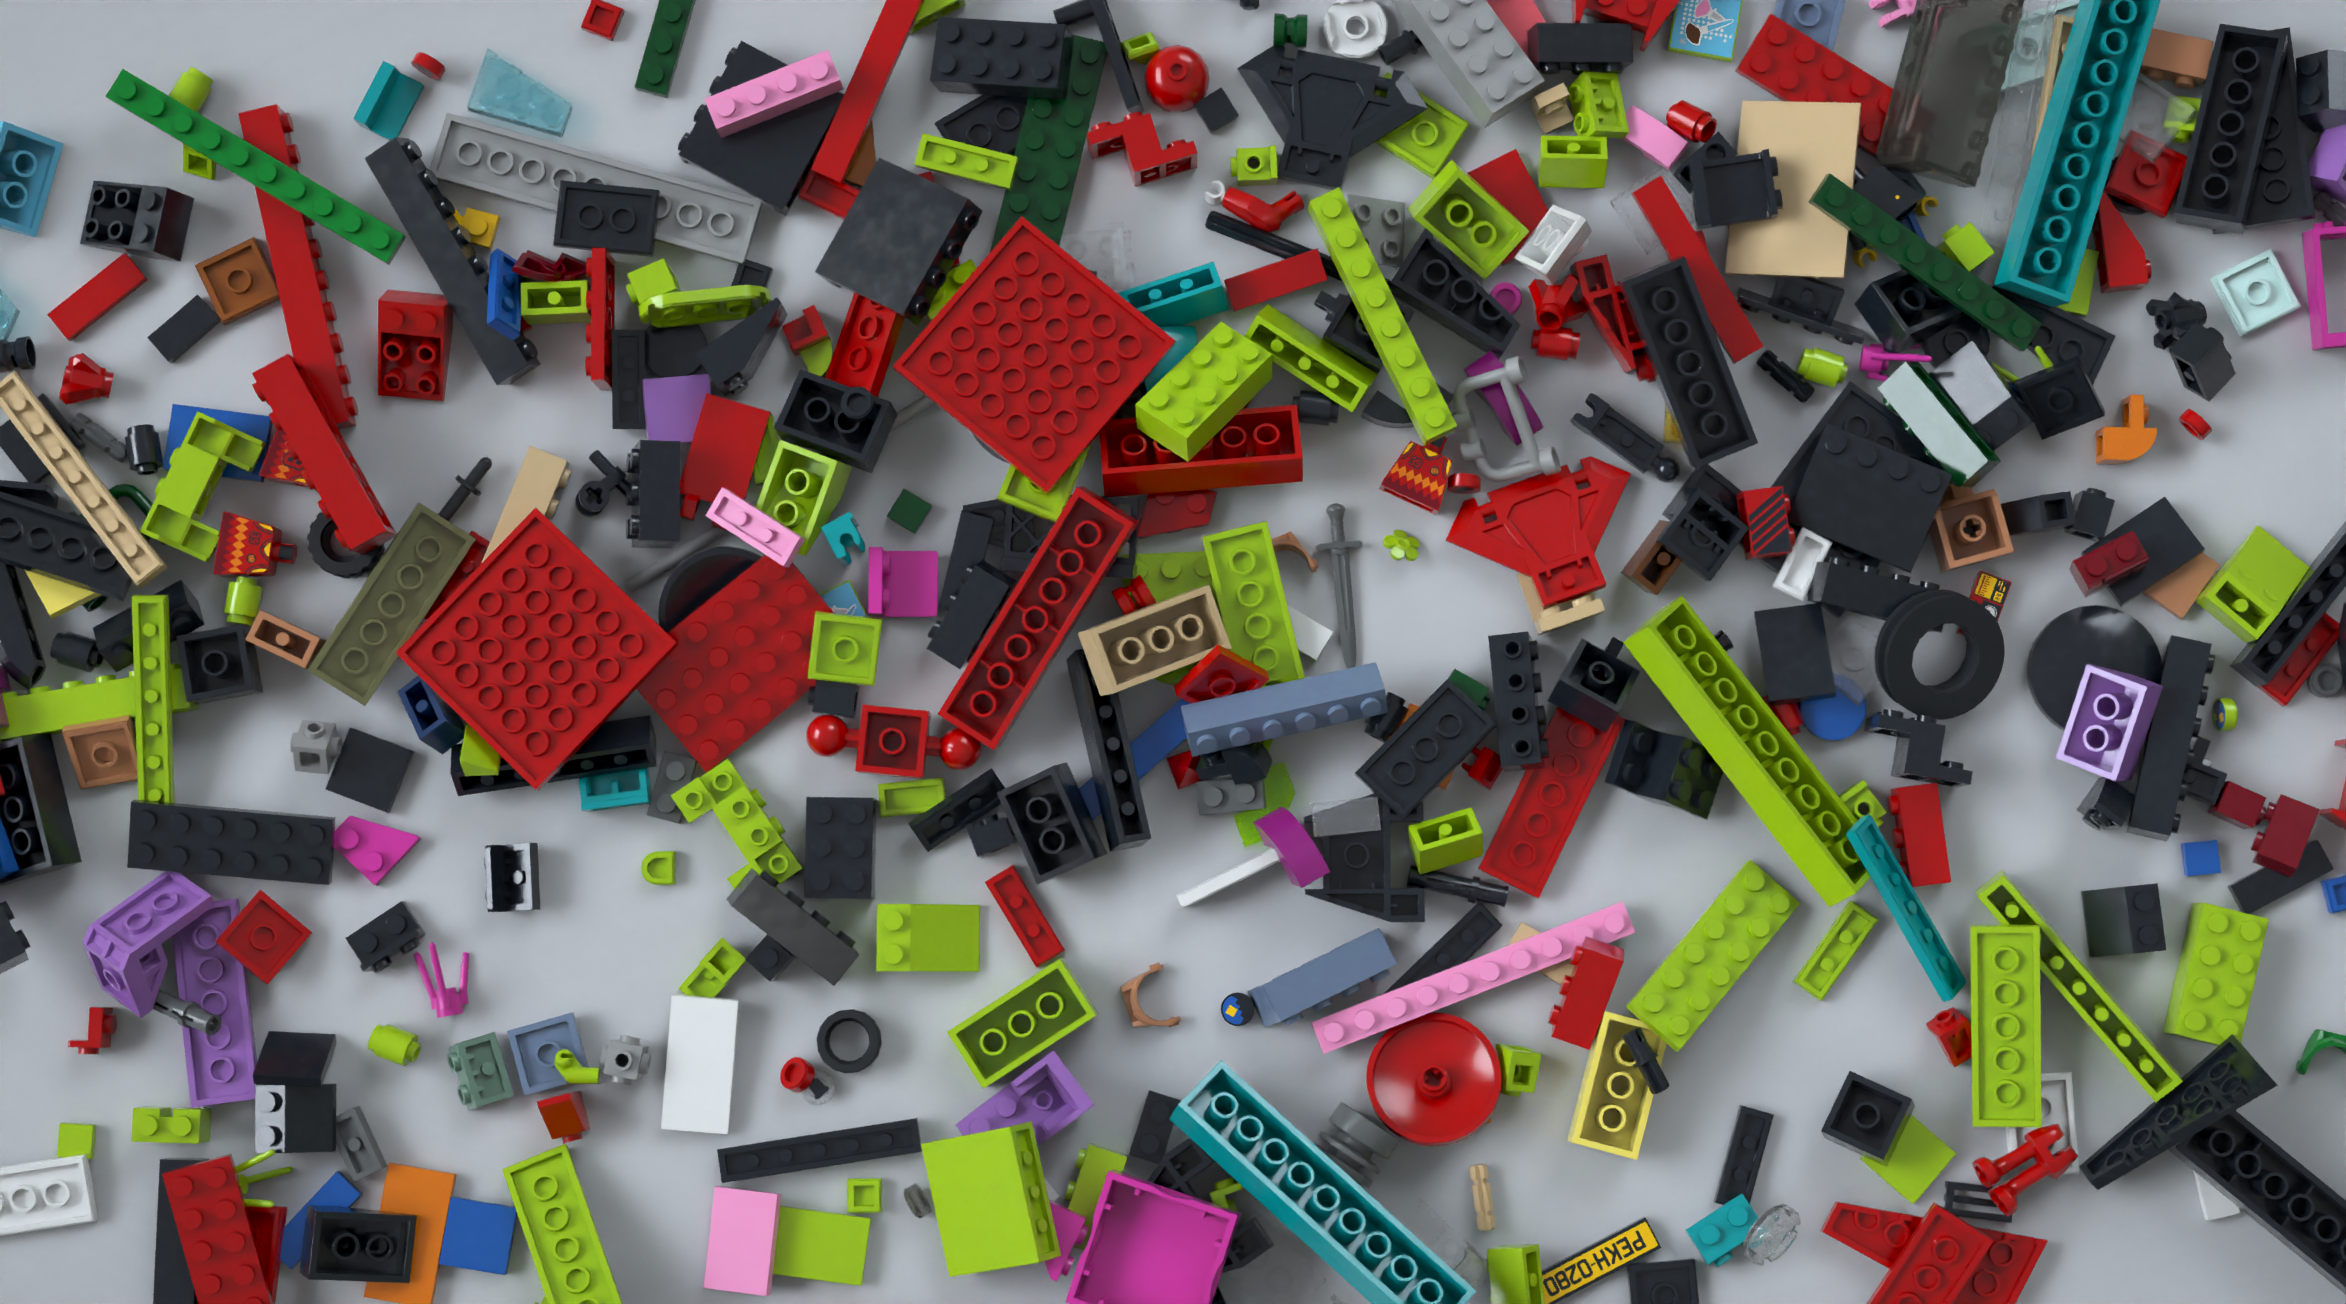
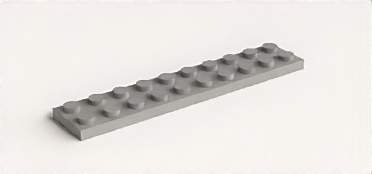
(531, 173)

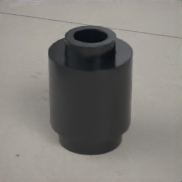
(1316, 408)
(144, 449)
(76, 651)
(1385, 725)

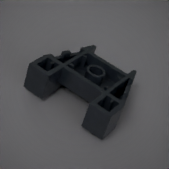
(1362, 872)
(1183, 1165)

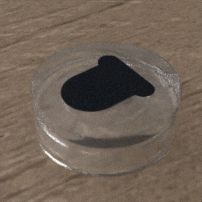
(821, 1089)

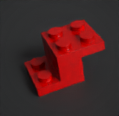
(1142, 148)

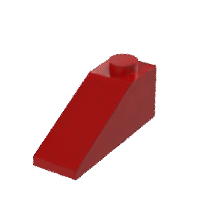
(2120, 256)

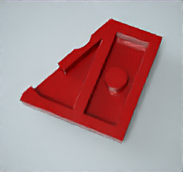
(1176, 511)

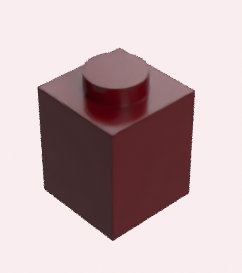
(2239, 806)

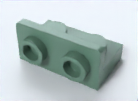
(480, 1071)

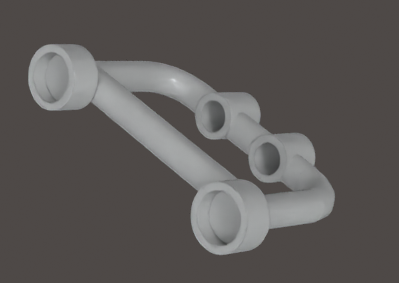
(1475, 449)

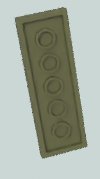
(391, 604)

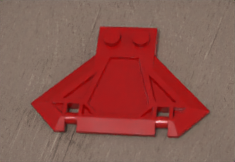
(1546, 528)

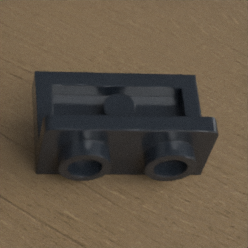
(512, 877)

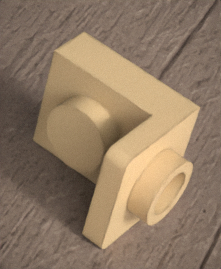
(1551, 108)

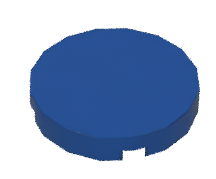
(1832, 717)

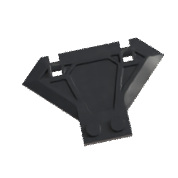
(1327, 110)

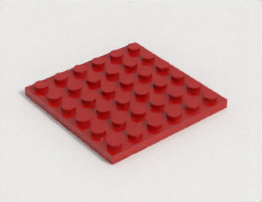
(1034, 355)
(537, 649)

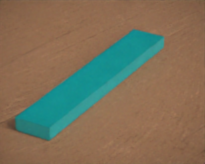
(1906, 908)

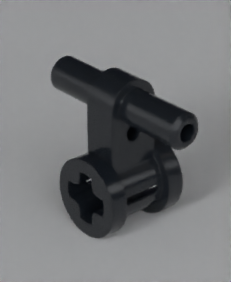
(614, 478)

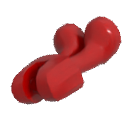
(2036, 1144)

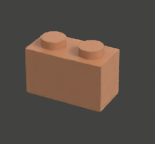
(2176, 59)
(284, 639)

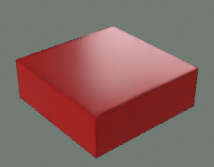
(602, 19)

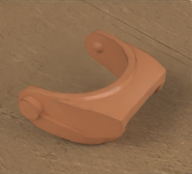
(1290, 543)
(1137, 1016)

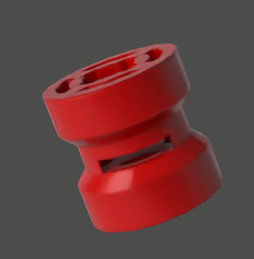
(1139, 592)

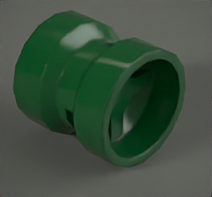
(1290, 30)

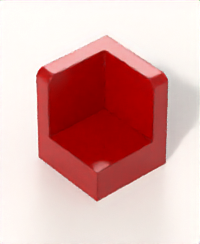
(805, 331)

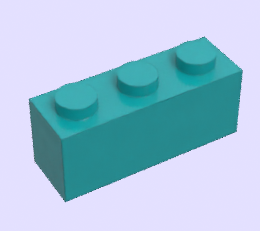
(1180, 296)

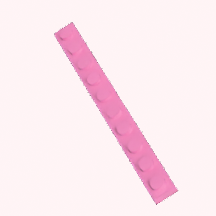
(1469, 978)

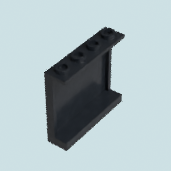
(767, 157)
(899, 240)

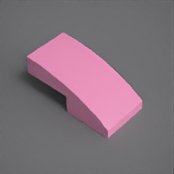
(1654, 138)

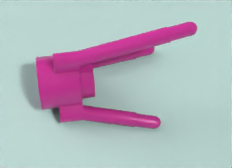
(1876, 358)
(444, 1000)

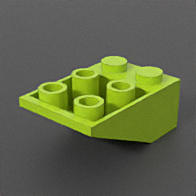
(2253, 585)

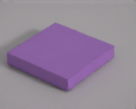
(674, 406)

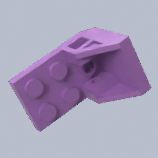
(137, 931)
(1041, 1094)

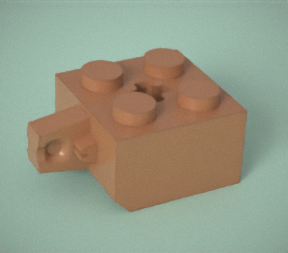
(1975, 511)

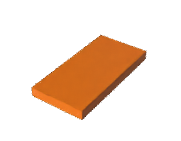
(428, 1196)

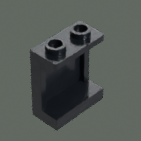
(1734, 189)

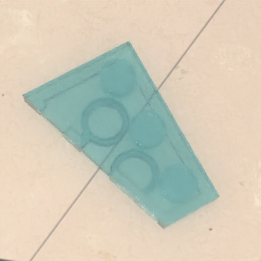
(515, 98)

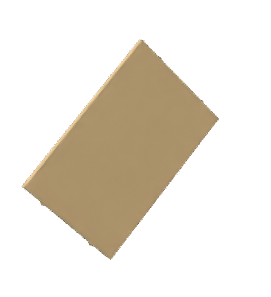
(1807, 144)

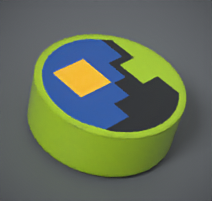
(2224, 714)

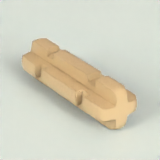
(1482, 1197)

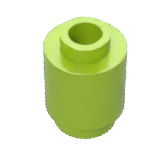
(192, 89)
(1822, 367)
(243, 601)
(394, 1044)

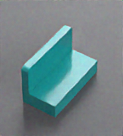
(388, 102)

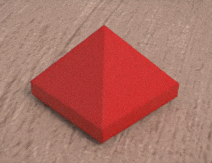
(1183, 769)

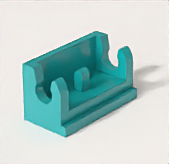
(841, 534)
(615, 790)

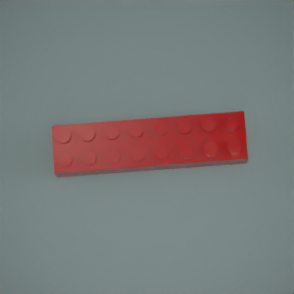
(1038, 617)

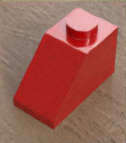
(565, 1116)

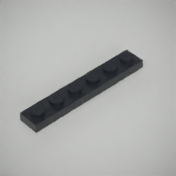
(819, 1150)

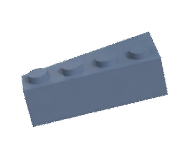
(1322, 978)

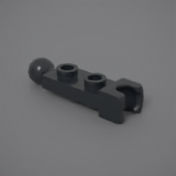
(1625, 439)

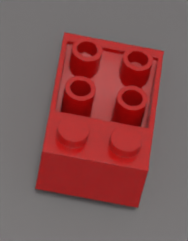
(413, 344)

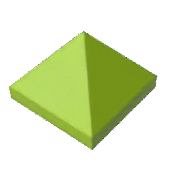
(1141, 48)
(198, 164)

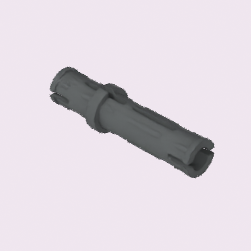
(187, 1013)

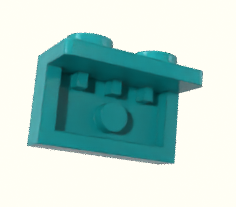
(1722, 1231)

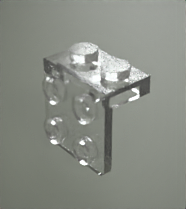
(1104, 253)

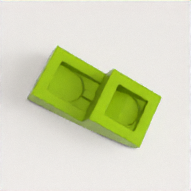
(714, 971)

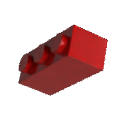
(1920, 834)
(1586, 992)

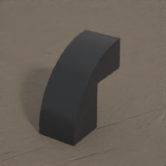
(1389, 414)

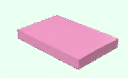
(742, 1240)

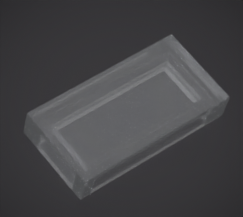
(1345, 816)

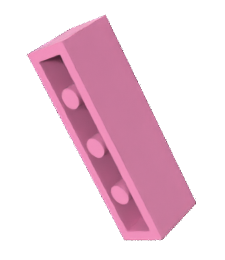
(774, 94)

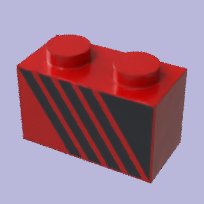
(1766, 516)

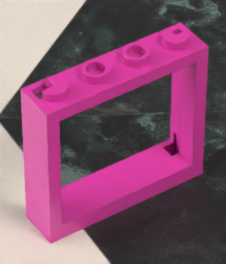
(2315, 284)

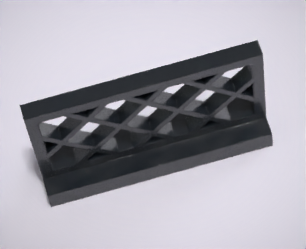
(1020, 561)

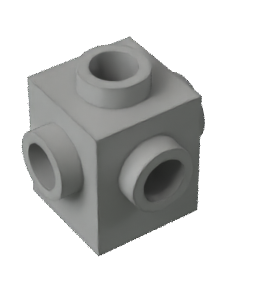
(315, 746)
(638, 1059)

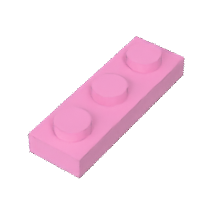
(755, 527)

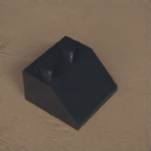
(2321, 89)
(2123, 920)
(295, 1118)

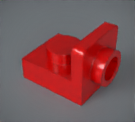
(1953, 1035)

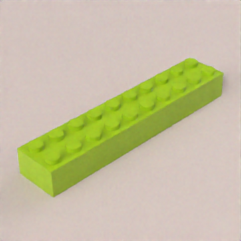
(1751, 747)

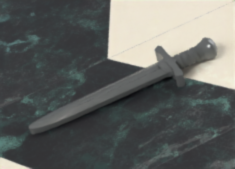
(1342, 581)

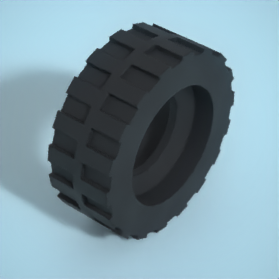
(329, 561)

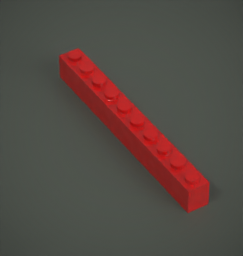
(298, 271)

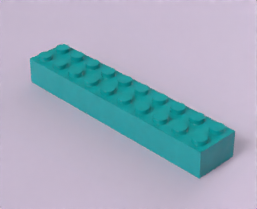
(2075, 149)
(1313, 1195)

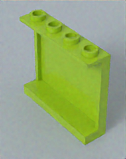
(991, 1200)

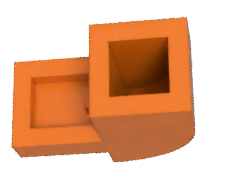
(2131, 440)

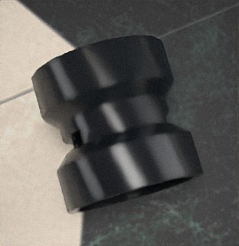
(17, 354)

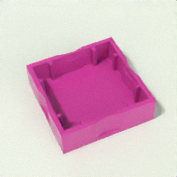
(1152, 1246)

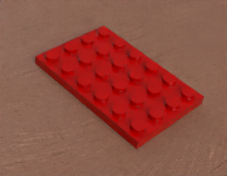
(737, 661)

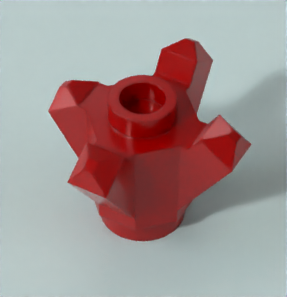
(1555, 303)
(84, 380)

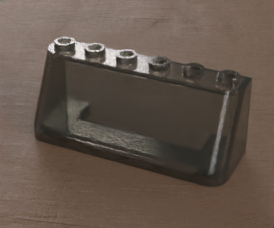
(1949, 88)

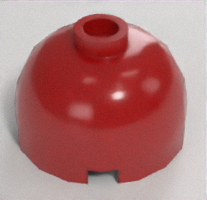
(1176, 78)

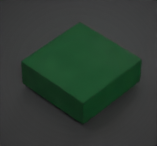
(909, 511)

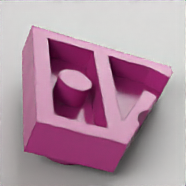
(372, 846)

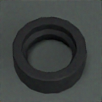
(828, 1026)

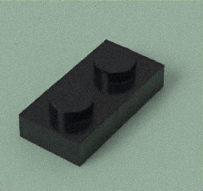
(1154, 1127)

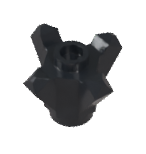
(2174, 318)

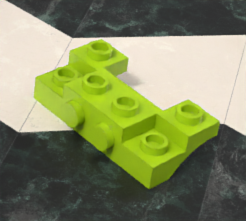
(192, 481)
(743, 818)

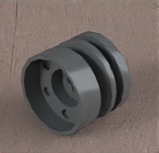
(1357, 1143)

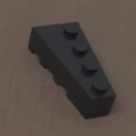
(1452, 297)

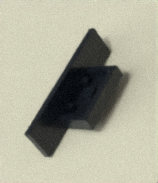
(1804, 302)

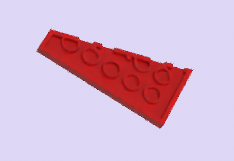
(1884, 1234)

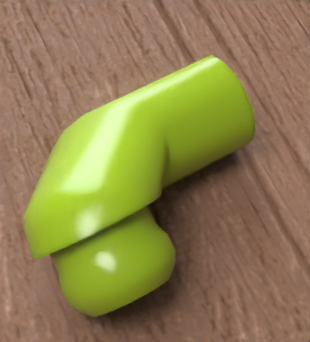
(573, 1071)

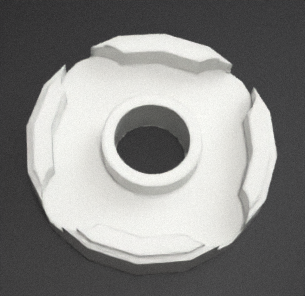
(1355, 46)

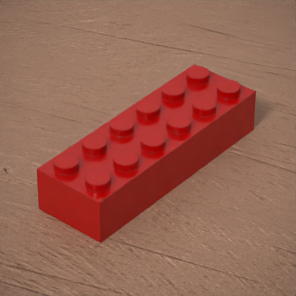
(1250, 450)
(324, 454)

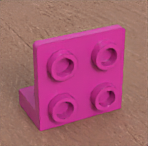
(903, 583)

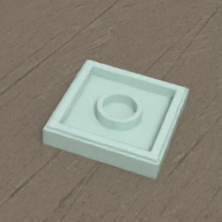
(2255, 292)

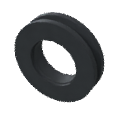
(1977, 672)

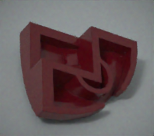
(541, 268)

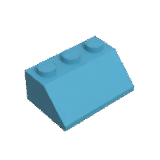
(25, 177)

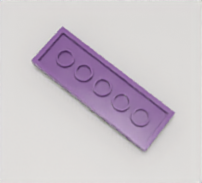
(224, 1063)

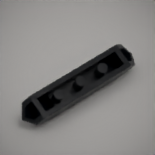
(19, 643)

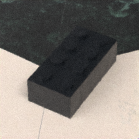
(1002, 58)

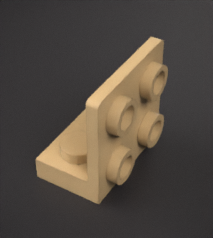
(1561, 614)

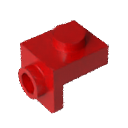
(100, 1028)

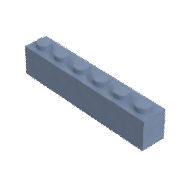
(1284, 709)

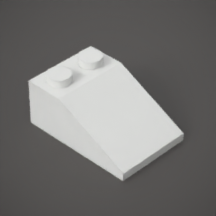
(1554, 244)

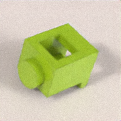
(1263, 175)
(1861, 793)
(1518, 1069)

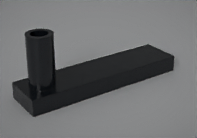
(1086, 9)

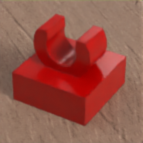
(1485, 768)

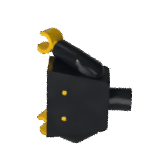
(1894, 193)

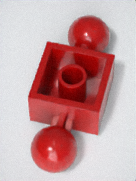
(892, 742)

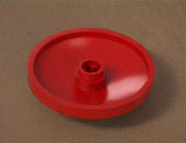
(1434, 1079)

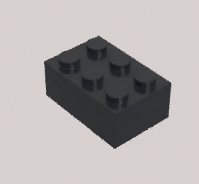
(817, 423)
(654, 494)
(1051, 823)
(840, 848)

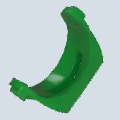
(2319, 1040)

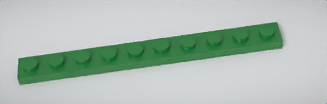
(255, 166)

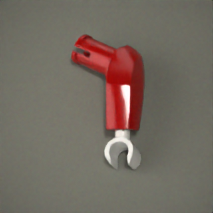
(1254, 210)

